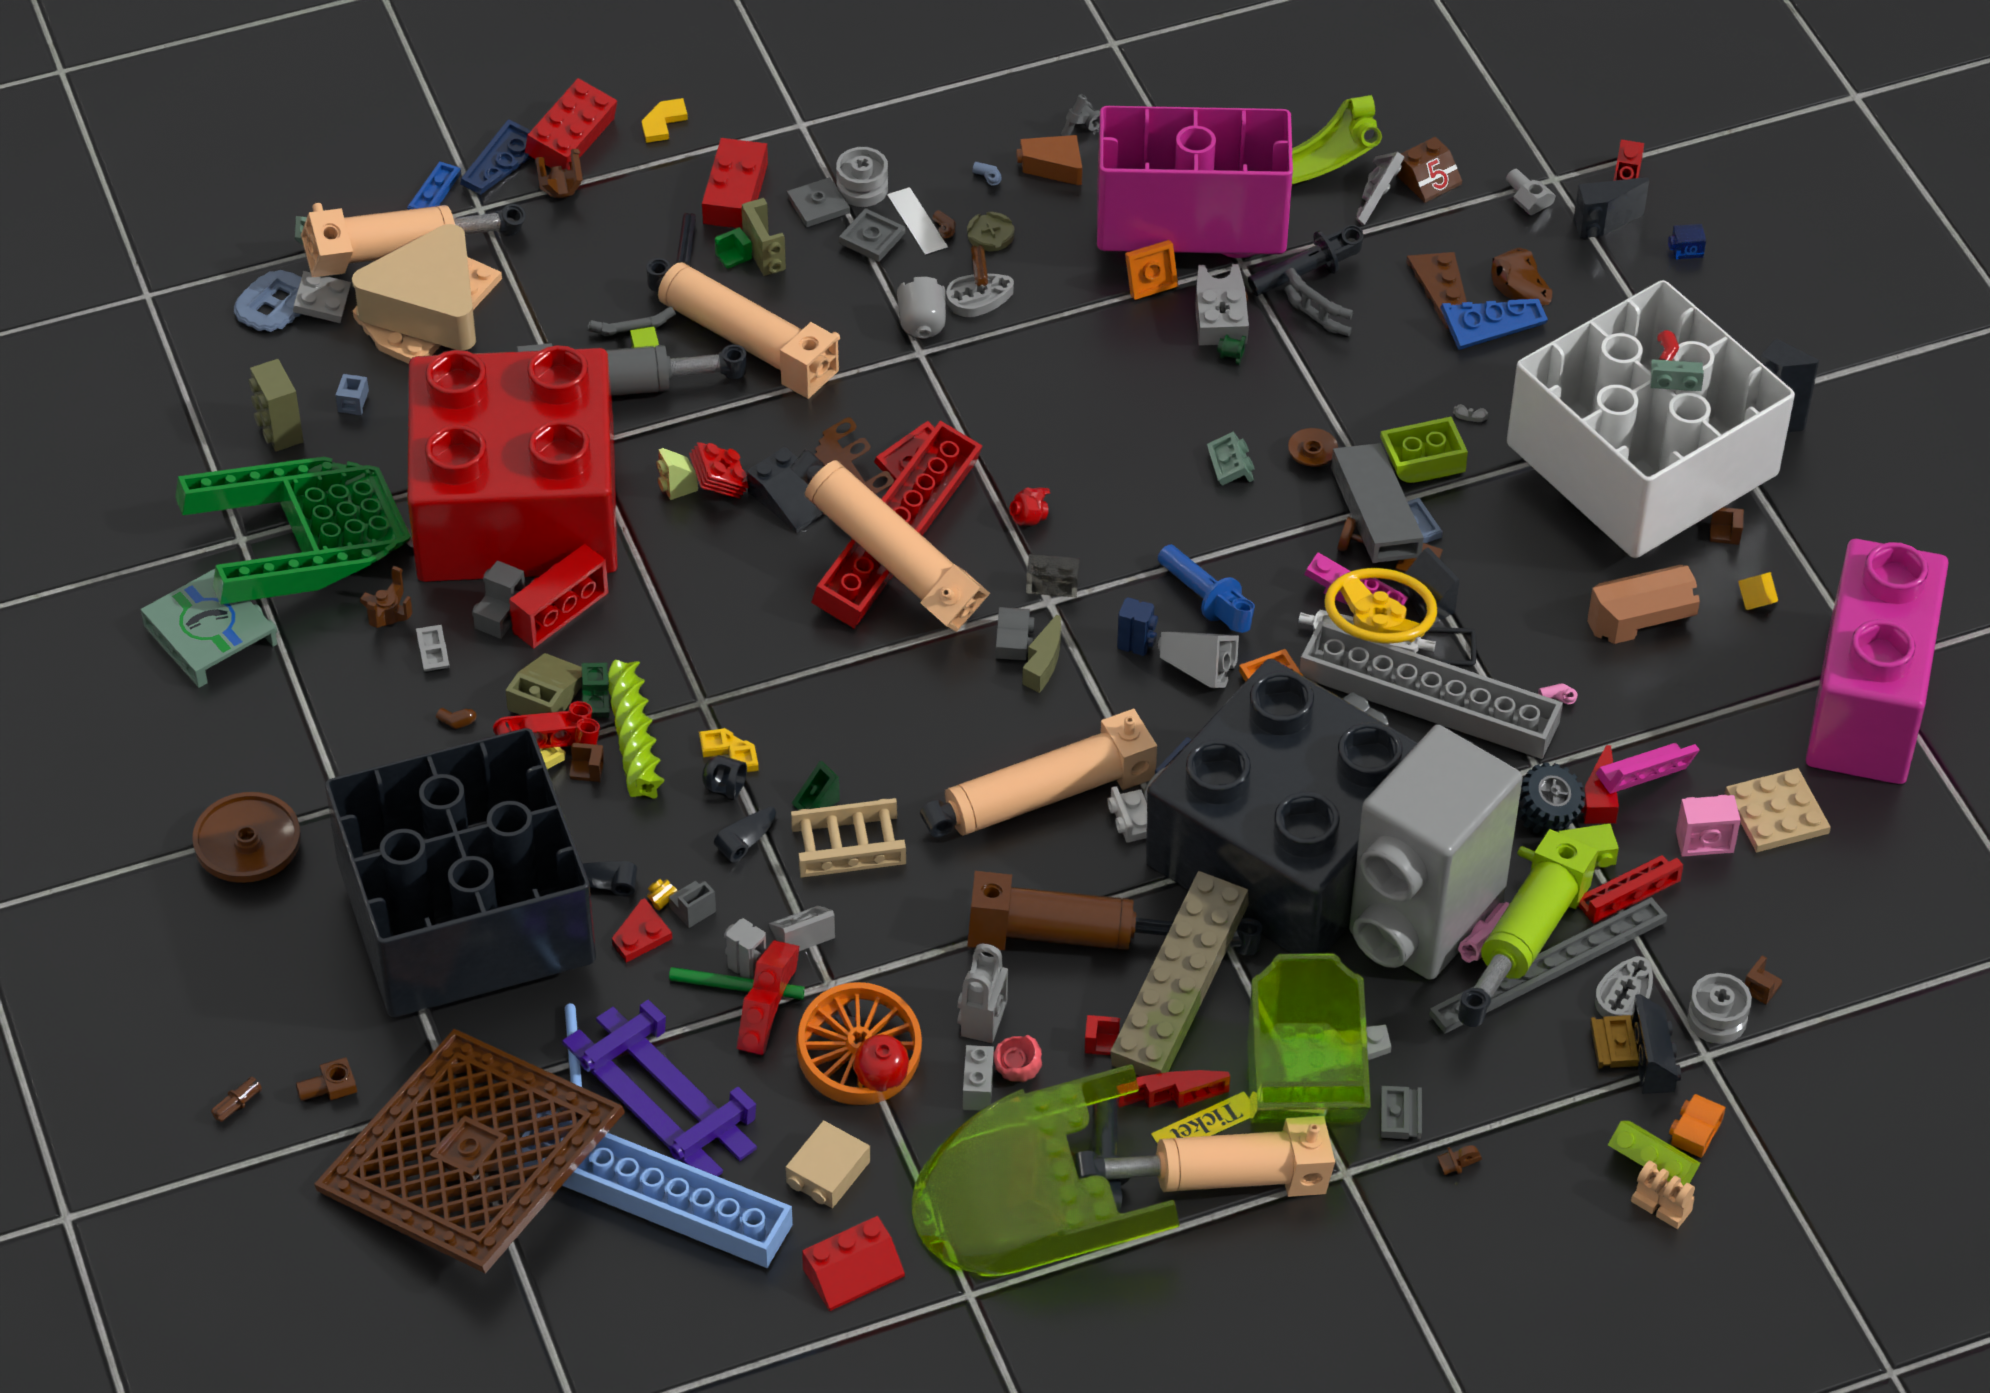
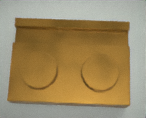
(1614, 1041)

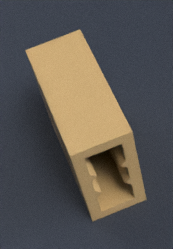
(827, 1164)

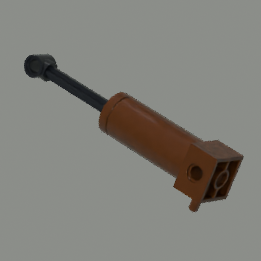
(1068, 918)

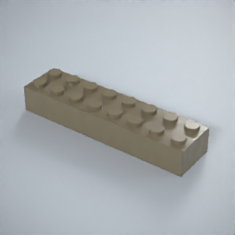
(1180, 976)

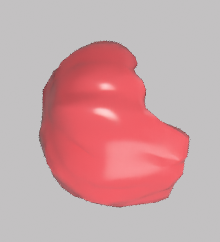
(1018, 1058)

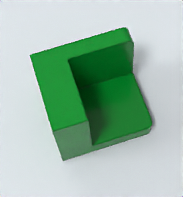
(733, 248)

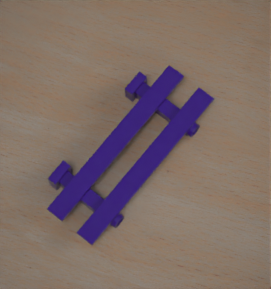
(713, 1122)

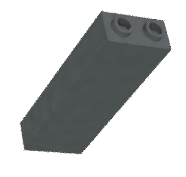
(1377, 503)

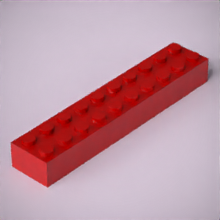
(916, 497)

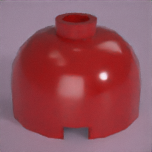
(881, 1062)

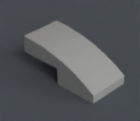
(432, 648)

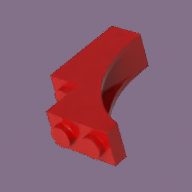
(761, 1003)

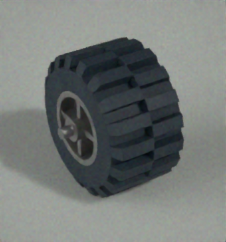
(1549, 798)

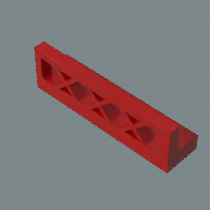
(1632, 891)

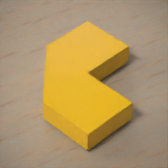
(664, 112)
(724, 742)

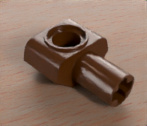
(327, 1083)

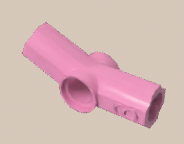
(1471, 946)

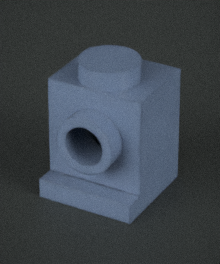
(352, 394)

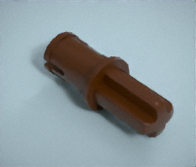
(236, 1099)

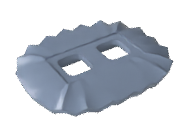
(261, 293)

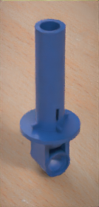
(1220, 598)

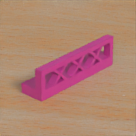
(1646, 767)

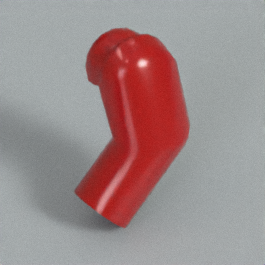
(1669, 343)

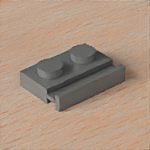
(1401, 1112)

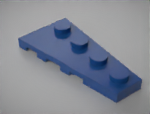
(1487, 321)

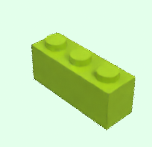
(1644, 1146)

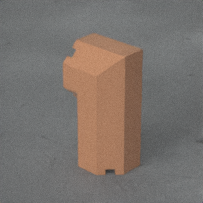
(1642, 601)

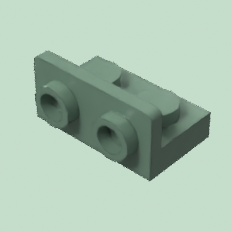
(1676, 375)
(1230, 458)

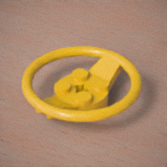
(1377, 615)

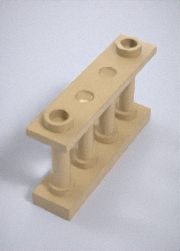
(850, 858)

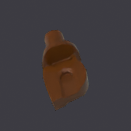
(1456, 1160)

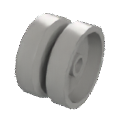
(862, 176)
(1719, 1008)

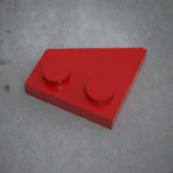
(640, 932)

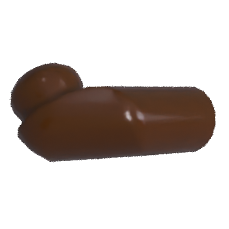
(947, 224)
(457, 719)

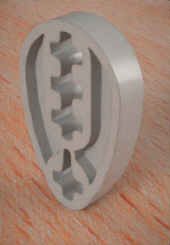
(977, 304)
(1618, 979)

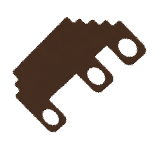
(831, 450)

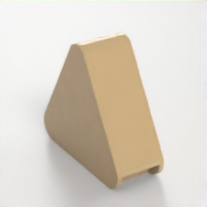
(421, 290)

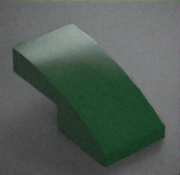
(595, 688)

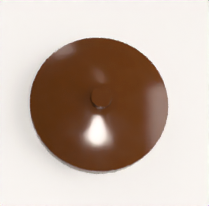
(246, 837)

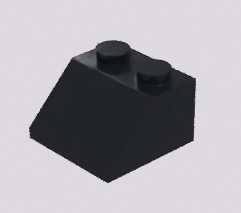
(1438, 579)

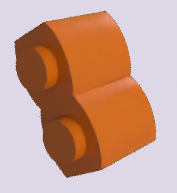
(1697, 1125)

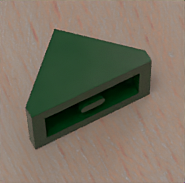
(819, 790)

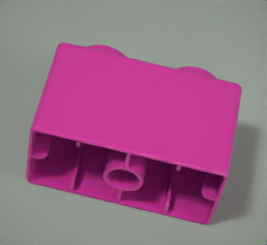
(1194, 179)
(1877, 661)

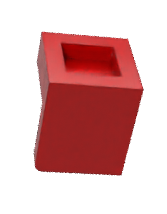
(1101, 1034)

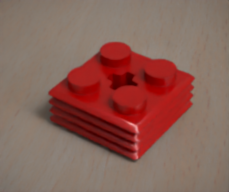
(719, 470)

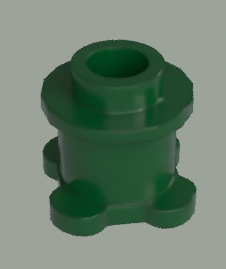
(1232, 348)

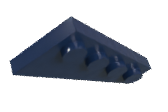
(498, 159)

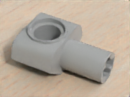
(1530, 195)

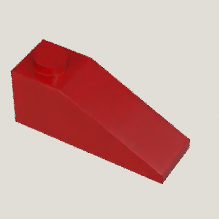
(1599, 804)

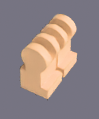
(1655, 1190)

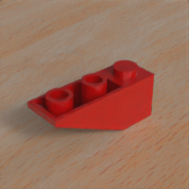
(1629, 160)

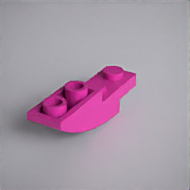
(1327, 571)

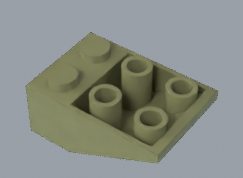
(544, 686)

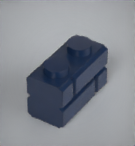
(1136, 626)

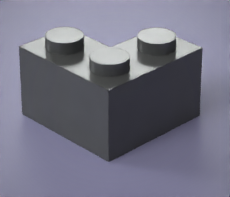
(493, 611)

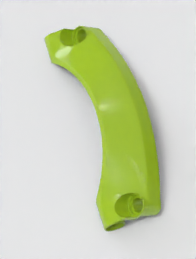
(1337, 141)

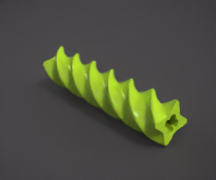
(631, 728)

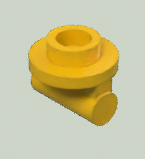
(660, 893)

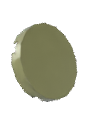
(991, 231)

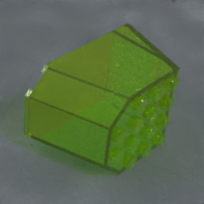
(1308, 1041)

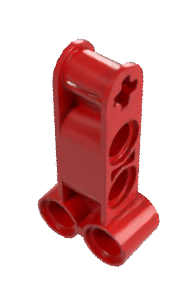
(555, 728)

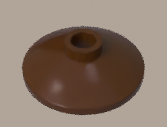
(1312, 447)

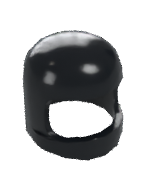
(724, 770)

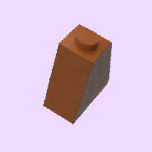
(1051, 158)

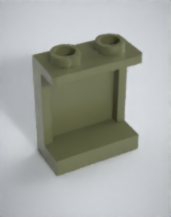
(766, 249)

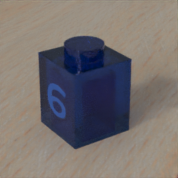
(1687, 241)

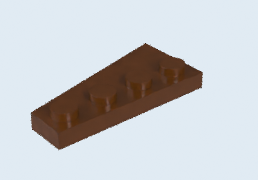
(1440, 279)

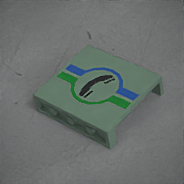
(202, 631)

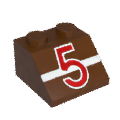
(1429, 170)

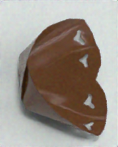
(1520, 276)

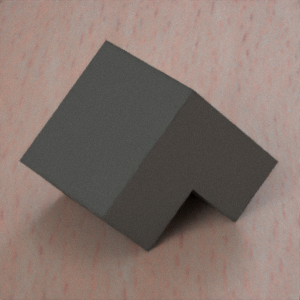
(693, 903)

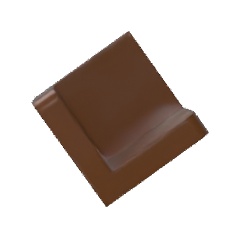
(1727, 526)
(586, 762)
(1762, 983)

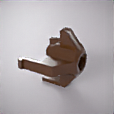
(560, 182)
(384, 606)

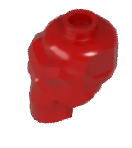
(1029, 506)

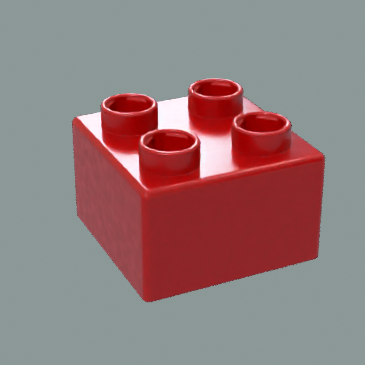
(510, 460)

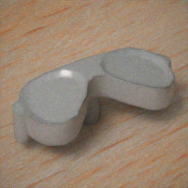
(1462, 413)

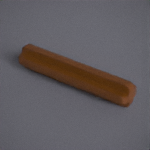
(979, 265)

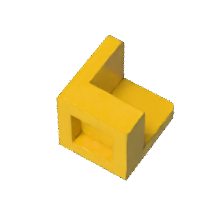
(1758, 591)

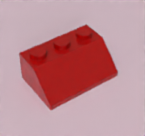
(852, 1263)

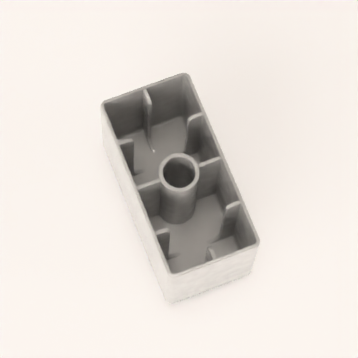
(1433, 852)

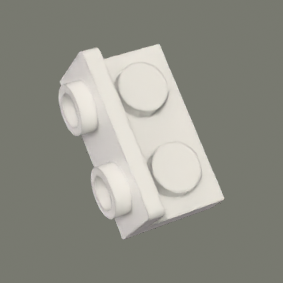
(1130, 813)

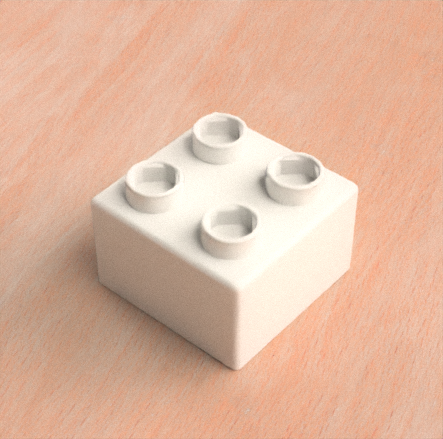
(1643, 455)

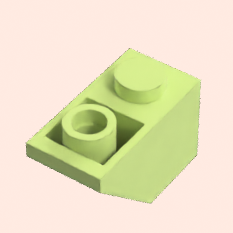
(676, 474)

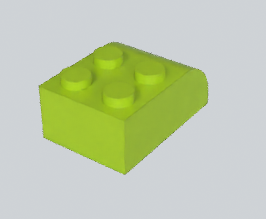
(1426, 450)

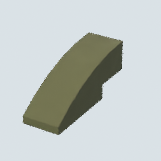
(1043, 656)

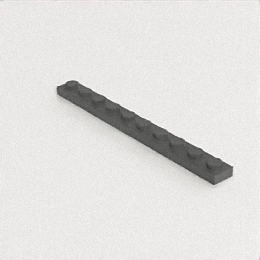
(1563, 958)

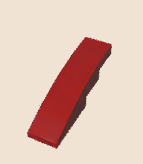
(1181, 1086)

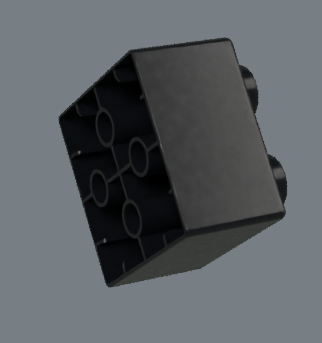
(1275, 803)
(461, 872)

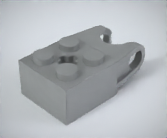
(1220, 306)
(983, 995)

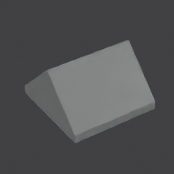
(805, 927)

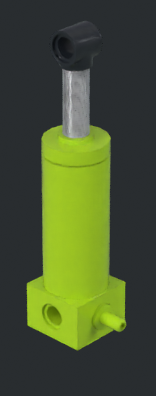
(1557, 880)

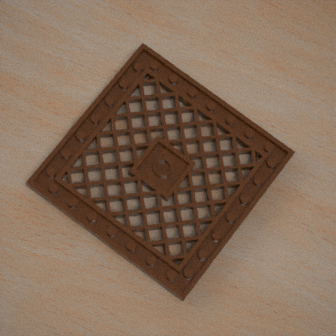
(469, 1150)

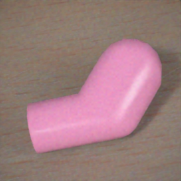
(1559, 692)

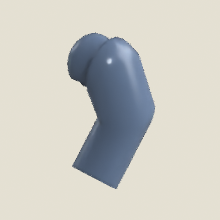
(990, 172)

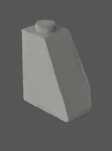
(1201, 655)

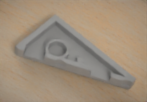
(1378, 183)

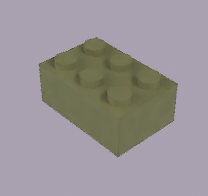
(275, 405)

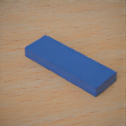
(436, 186)

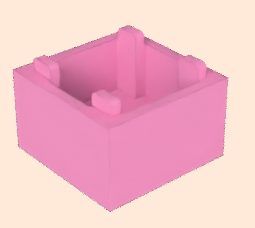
(1707, 825)

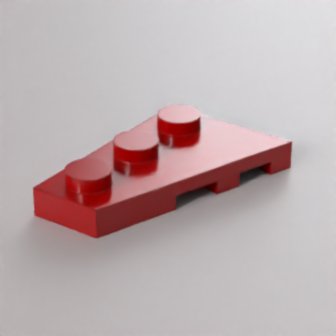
(899, 455)

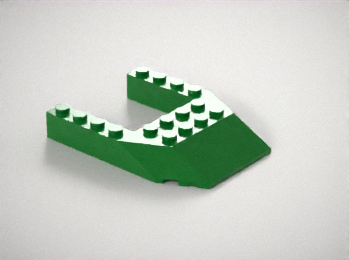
(334, 509)

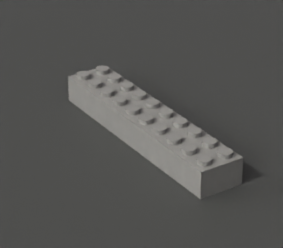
(1431, 690)

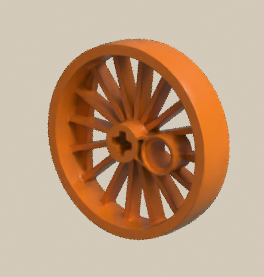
(822, 1009)

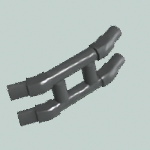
(1325, 306)
(614, 328)

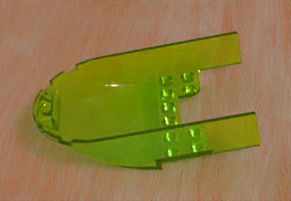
(1008, 1191)

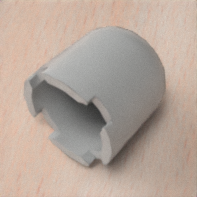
(922, 307)

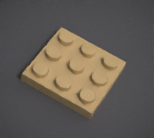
(1778, 810)

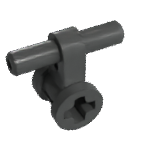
(1081, 114)

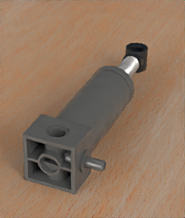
(650, 369)

